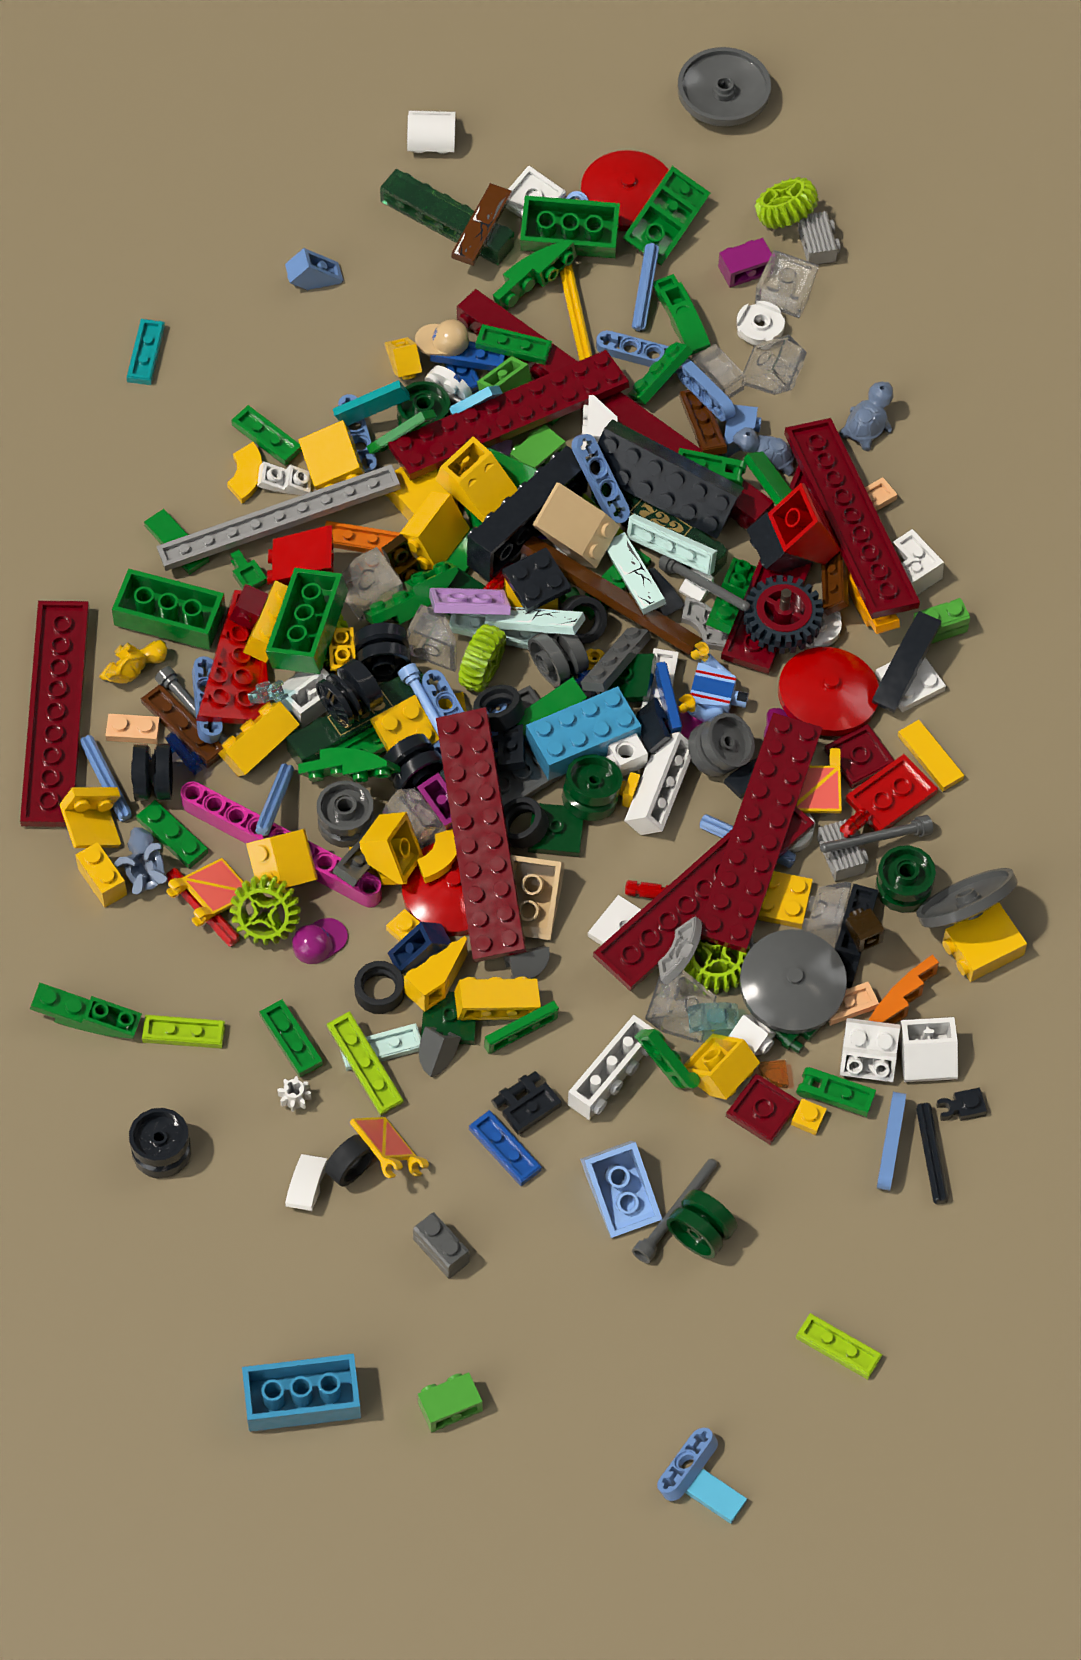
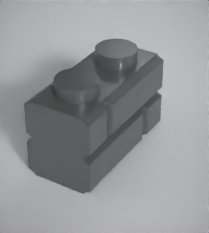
(441, 1245)

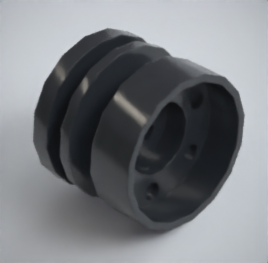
(349, 692)

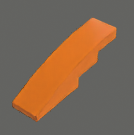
(896, 1003)

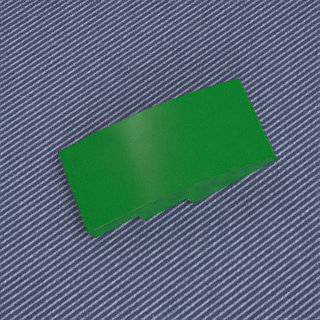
(667, 213)

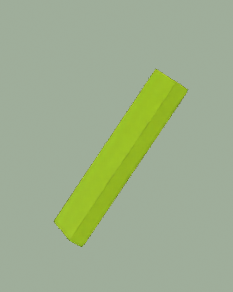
(365, 1063)

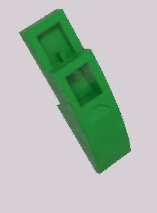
(536, 268)
(681, 313)
(737, 582)
(405, 604)
(347, 762)
(84, 1014)

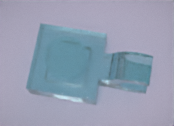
(266, 692)

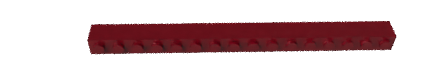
(479, 310)

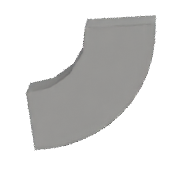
(696, 614)
(681, 951)

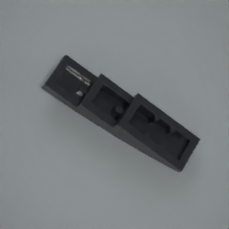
(906, 661)
(863, 898)

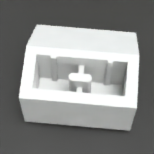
(595, 419)
(303, 698)
(929, 1049)

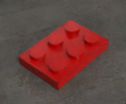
(892, 793)

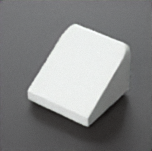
(693, 590)

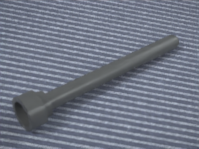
(672, 566)
(168, 679)
(919, 826)
(646, 1249)

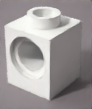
(628, 746)
(754, 1033)

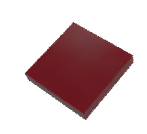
(860, 755)
(762, 1109)

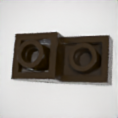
(401, 559)

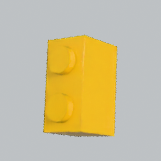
(101, 874)

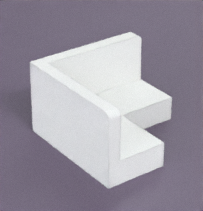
(921, 562)

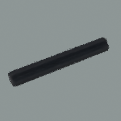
(932, 1153)

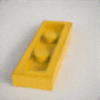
(930, 755)

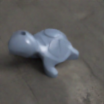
(869, 417)
(775, 448)
(146, 863)

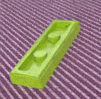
(183, 1031)
(839, 1346)

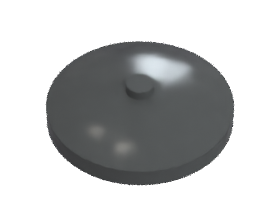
(724, 86)
(967, 898)
(793, 981)

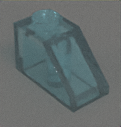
(713, 1017)

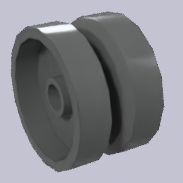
(558, 656)
(721, 744)
(344, 813)

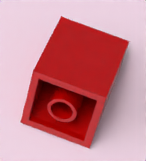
(804, 527)
(303, 550)

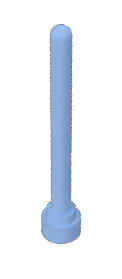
(410, 675)

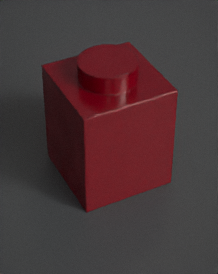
(248, 606)

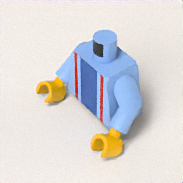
(712, 688)

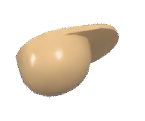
(443, 339)

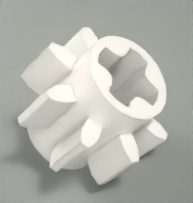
(294, 1094)

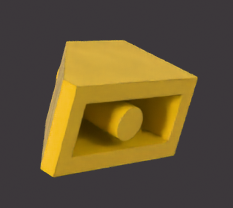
(404, 357)

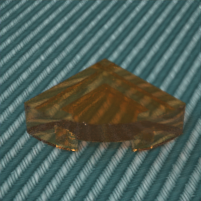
(775, 1072)

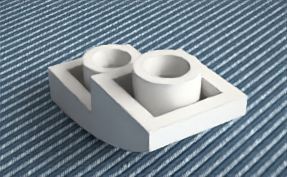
(288, 481)
(306, 1182)

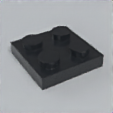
(536, 580)

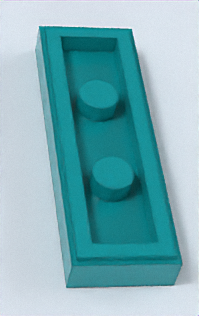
(145, 351)
(372, 403)

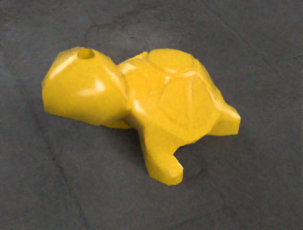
(133, 661)

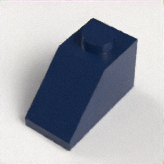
(419, 945)

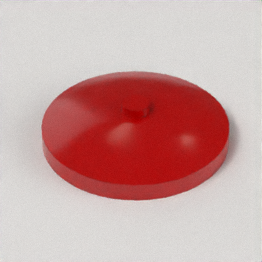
(625, 179)
(828, 690)
(437, 900)

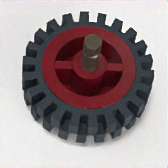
(783, 614)

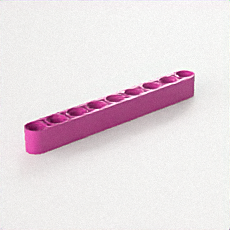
(245, 830)

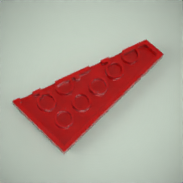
(232, 676)

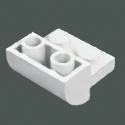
(431, 131)
(869, 1050)

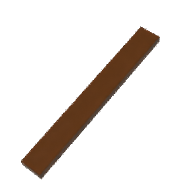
(616, 598)

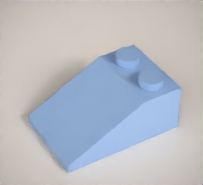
(621, 1188)

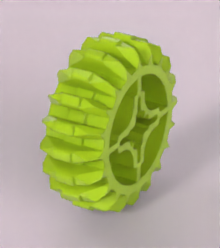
(786, 203)
(482, 658)
(254, 891)
(717, 973)

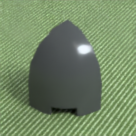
(528, 963)
(437, 1050)

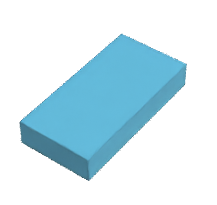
(478, 398)
(716, 1496)

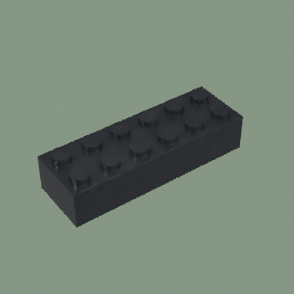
(667, 479)
(506, 530)

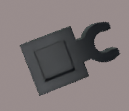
(965, 1103)

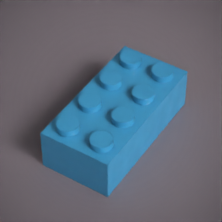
(581, 731)
(301, 1392)

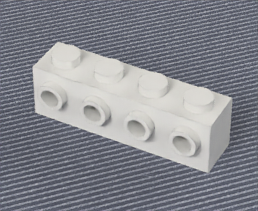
(659, 786)
(608, 1070)

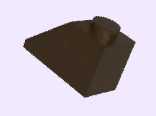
(865, 929)

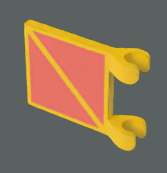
(822, 787)
(211, 887)
(387, 1145)

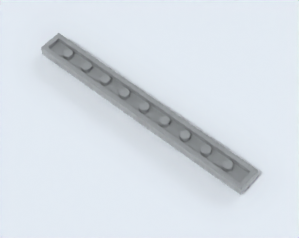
(278, 517)

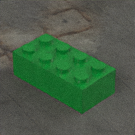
(586, 223)
(169, 609)
(307, 621)

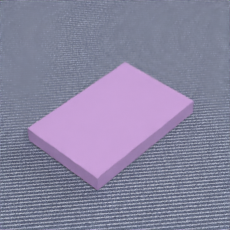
(469, 601)

